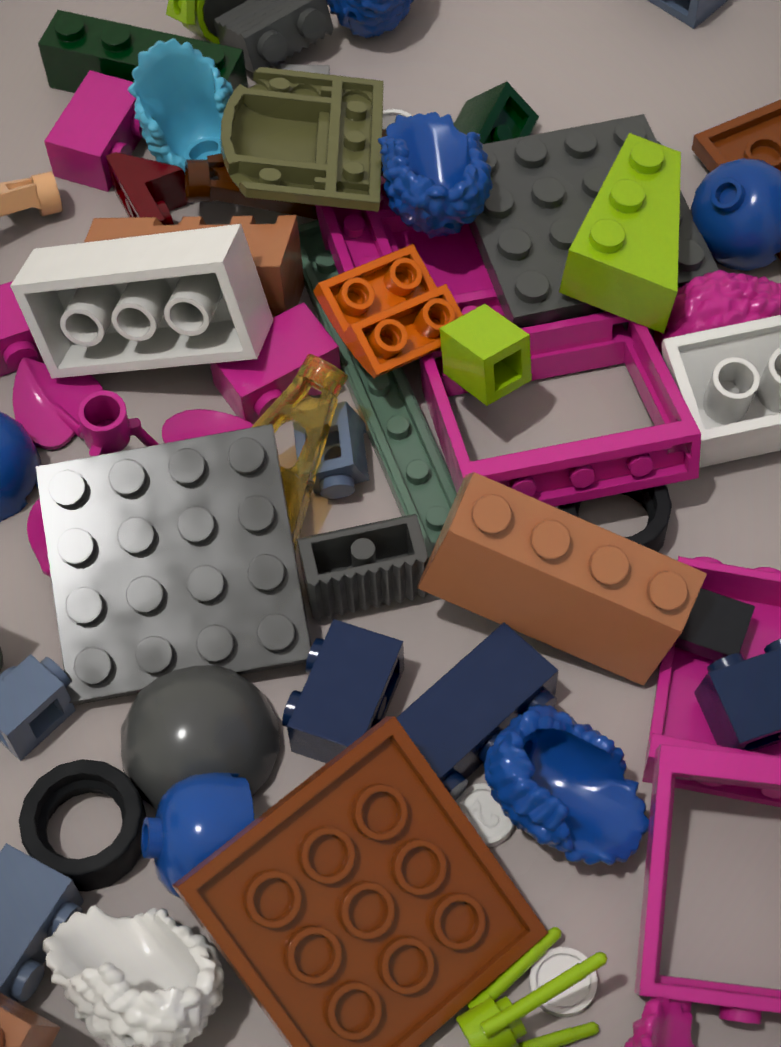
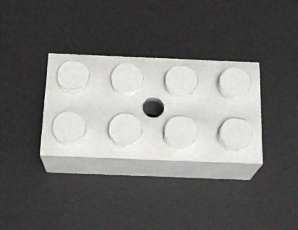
(144, 302)

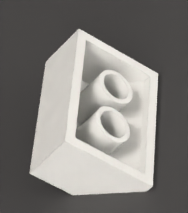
(731, 387)

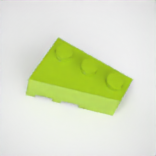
(630, 238)

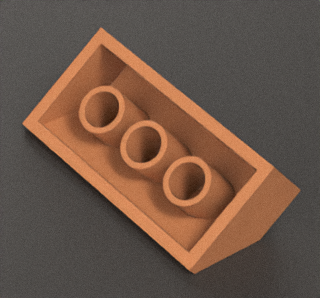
(560, 579)

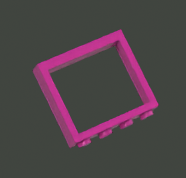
(593, 465)
(674, 762)

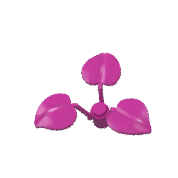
(78, 405)

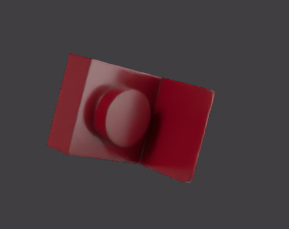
(147, 186)

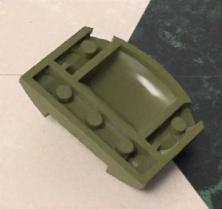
(305, 138)

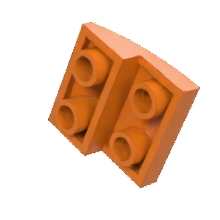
(388, 310)

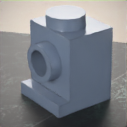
(345, 438)
(32, 704)

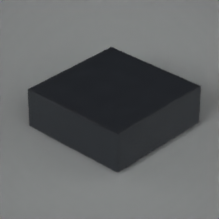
(715, 626)

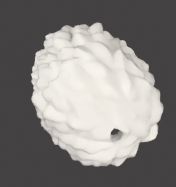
(136, 977)

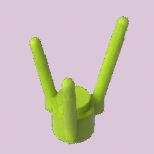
(499, 1022)

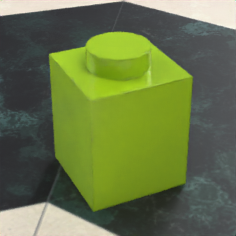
(486, 354)

